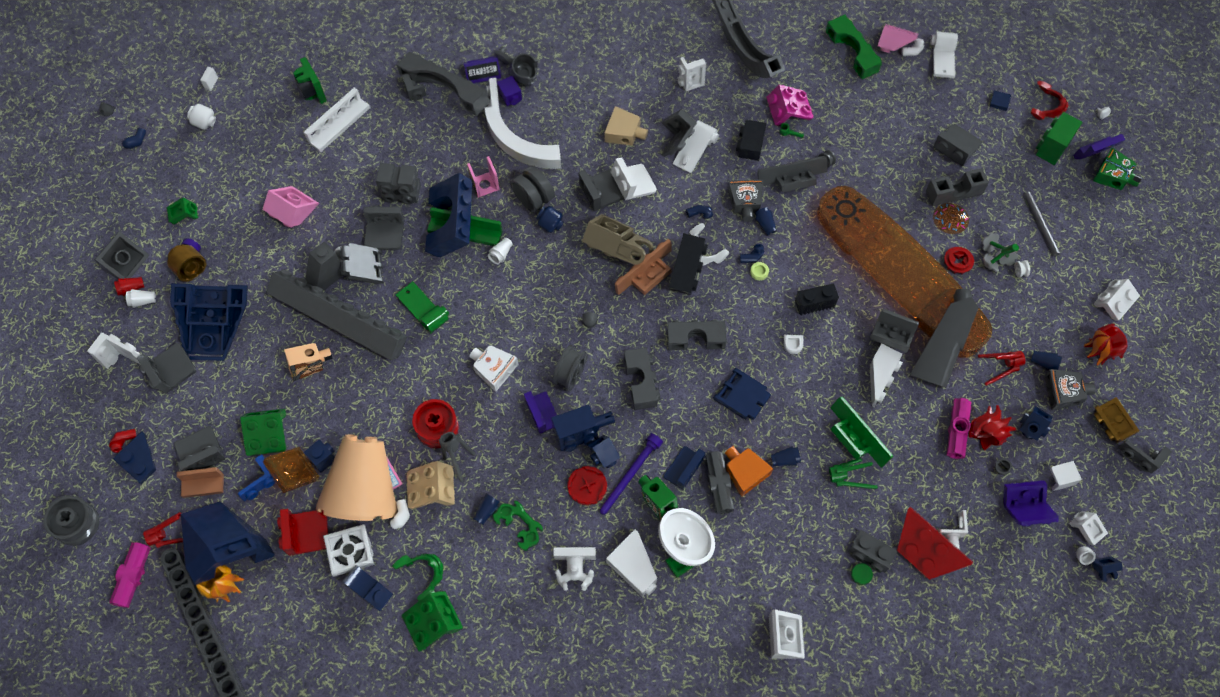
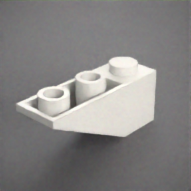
(881, 368)

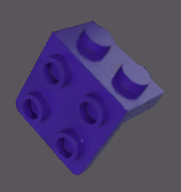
(1028, 503)

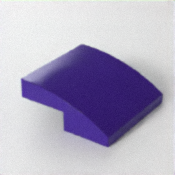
(1099, 146)

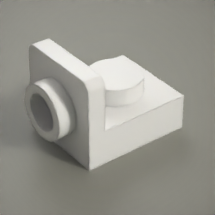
(1090, 526)

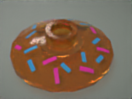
(951, 224)

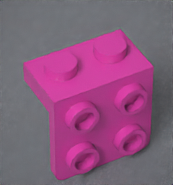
(788, 102)

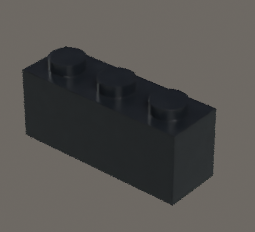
(688, 264)

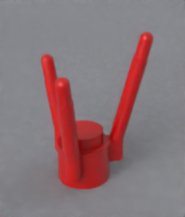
(1011, 359)
(156, 534)

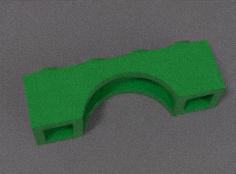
(843, 31)

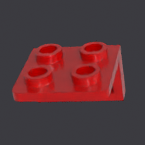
(302, 531)

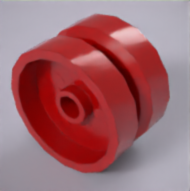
(433, 420)

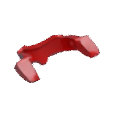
(1040, 115)

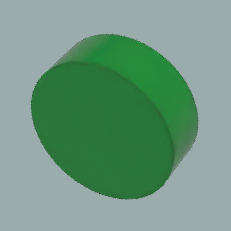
(861, 574)

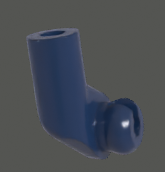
(134, 141)
(700, 209)
(754, 256)

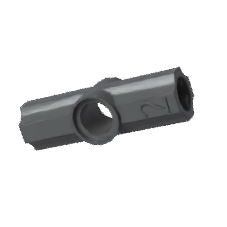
(719, 482)

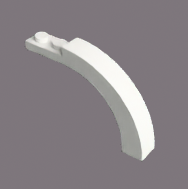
(526, 152)

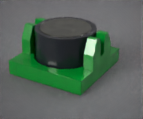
(308, 82)

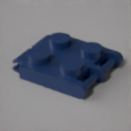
(743, 395)

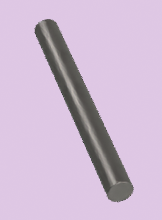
(1041, 224)

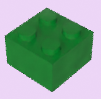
(1057, 138)

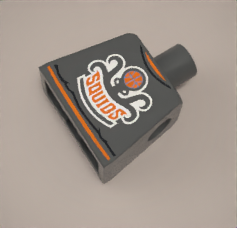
(745, 197)
(1067, 388)

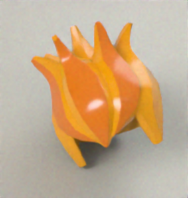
(220, 585)

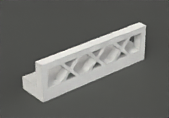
(336, 124)

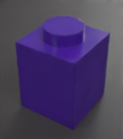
(509, 91)

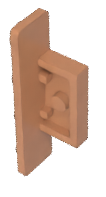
(648, 273)

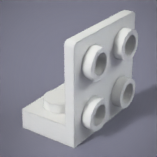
(107, 348)

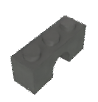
(969, 185)
(711, 331)
(639, 362)

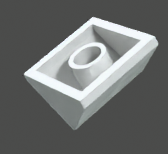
(786, 635)

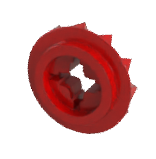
(959, 252)

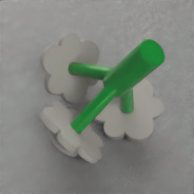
(1006, 255)

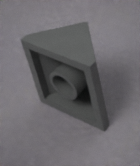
(121, 257)

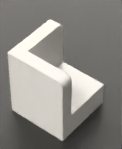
(1065, 475)

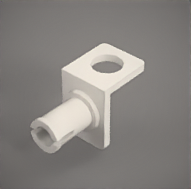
(954, 535)

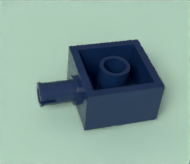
(578, 427)

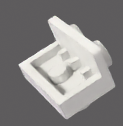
(1117, 298)

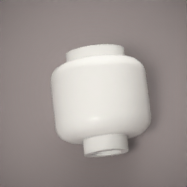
(201, 116)

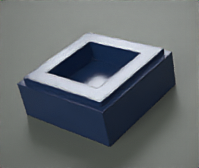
(1000, 100)

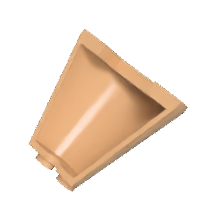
(358, 482)

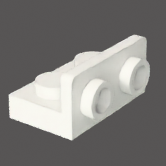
(691, 74)

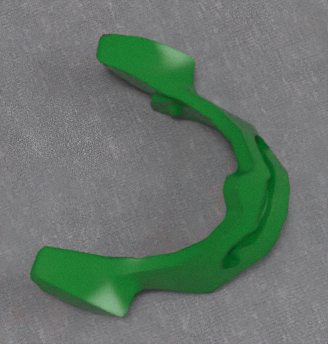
(433, 561)

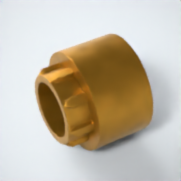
(186, 261)

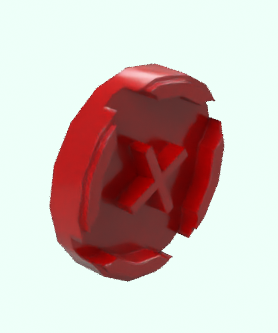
(587, 485)

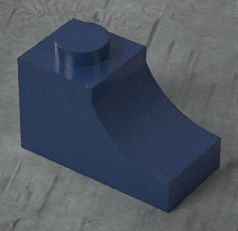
(367, 588)

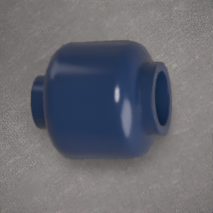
(550, 219)

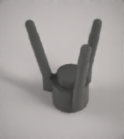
(450, 443)

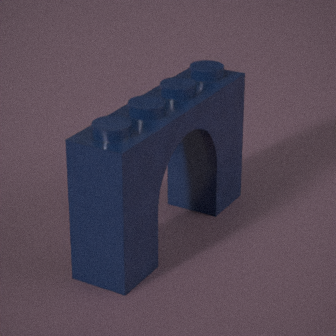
(456, 232)

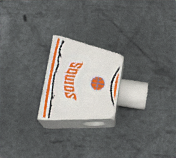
(493, 365)

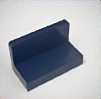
(684, 467)

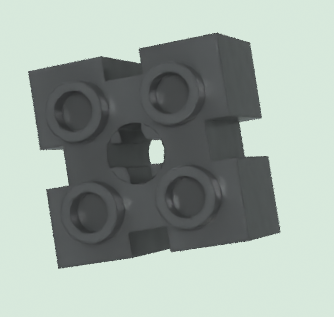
(398, 183)

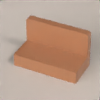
(201, 482)

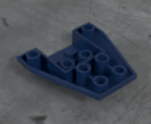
(218, 537)

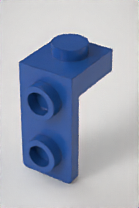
(266, 481)

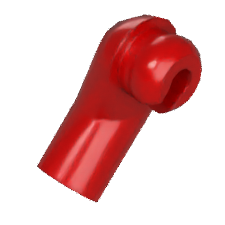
(119, 439)

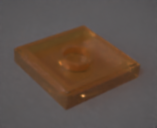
(291, 469)

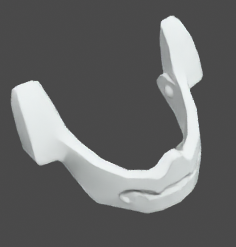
(718, 258)

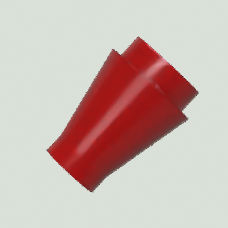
(126, 284)

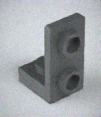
(1145, 462)

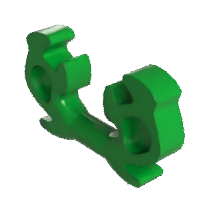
(506, 513)

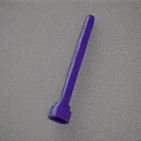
(653, 443)

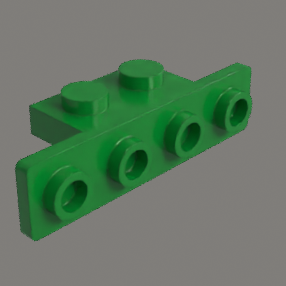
(857, 435)

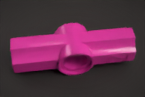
(958, 439)
(129, 575)

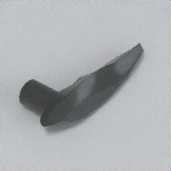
(502, 56)

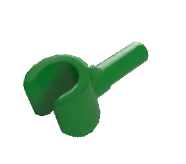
(789, 132)

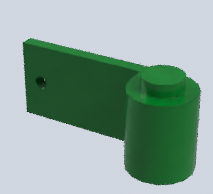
(422, 308)

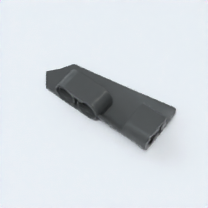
(947, 341)

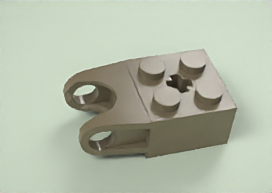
(615, 239)

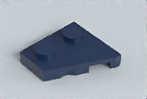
(137, 458)

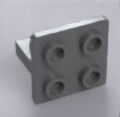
(894, 330)

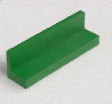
(481, 229)

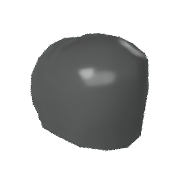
(523, 68)

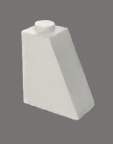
(633, 564)

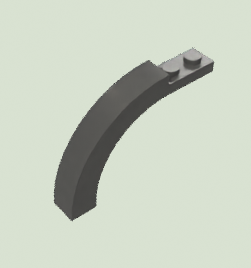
(748, 51)

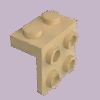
(430, 485)

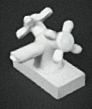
(575, 559)

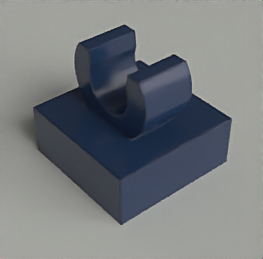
(1107, 565)

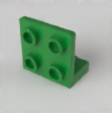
(263, 432)
(431, 619)

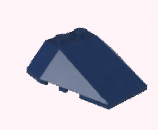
(208, 317)

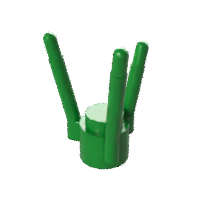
(839, 473)

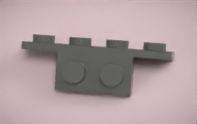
(794, 174)

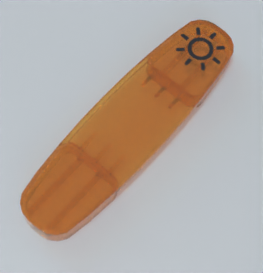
(896, 262)

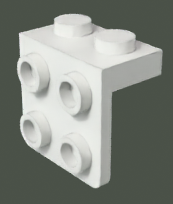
(632, 180)

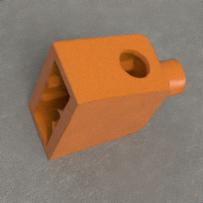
(746, 469)

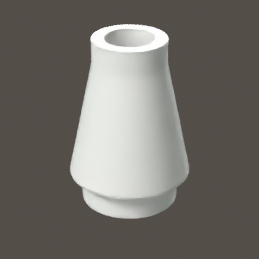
(499, 252)
(138, 298)

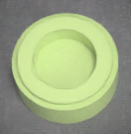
(759, 271)

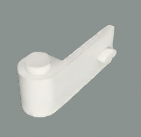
(943, 54)
(695, 146)

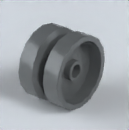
(532, 188)
(71, 520)

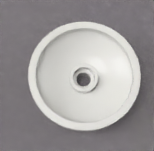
(692, 531)

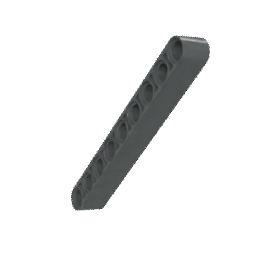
(199, 623)

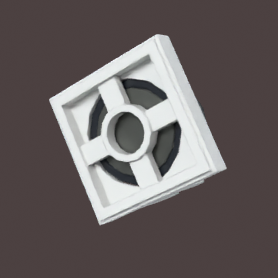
(349, 550)

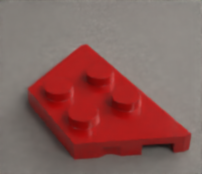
(929, 548)

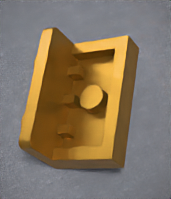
(1116, 419)

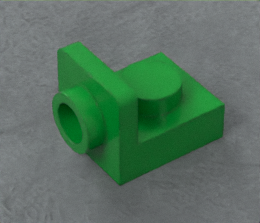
(181, 209)

